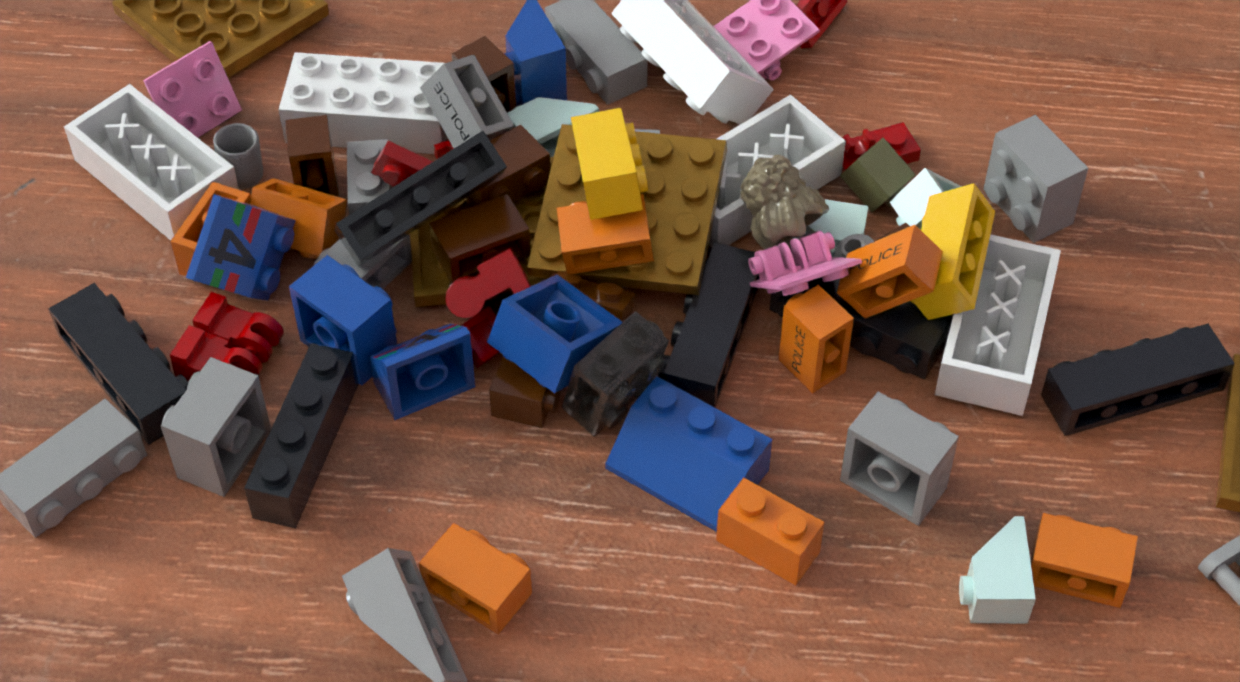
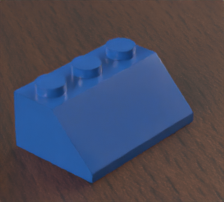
(687, 451)

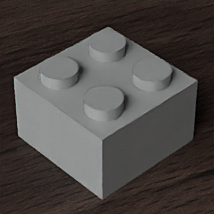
(1034, 178)
(216, 426)
(898, 457)

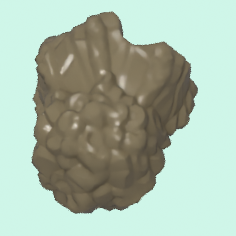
(779, 201)

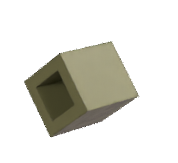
(878, 175)

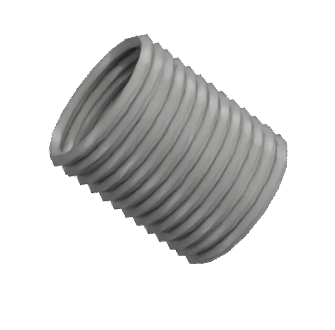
(241, 148)

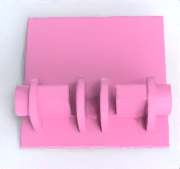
(766, 33)
(195, 91)
(792, 267)

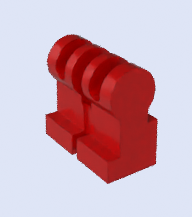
(498, 273)
(226, 335)

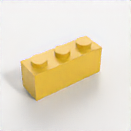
(609, 163)
(961, 227)

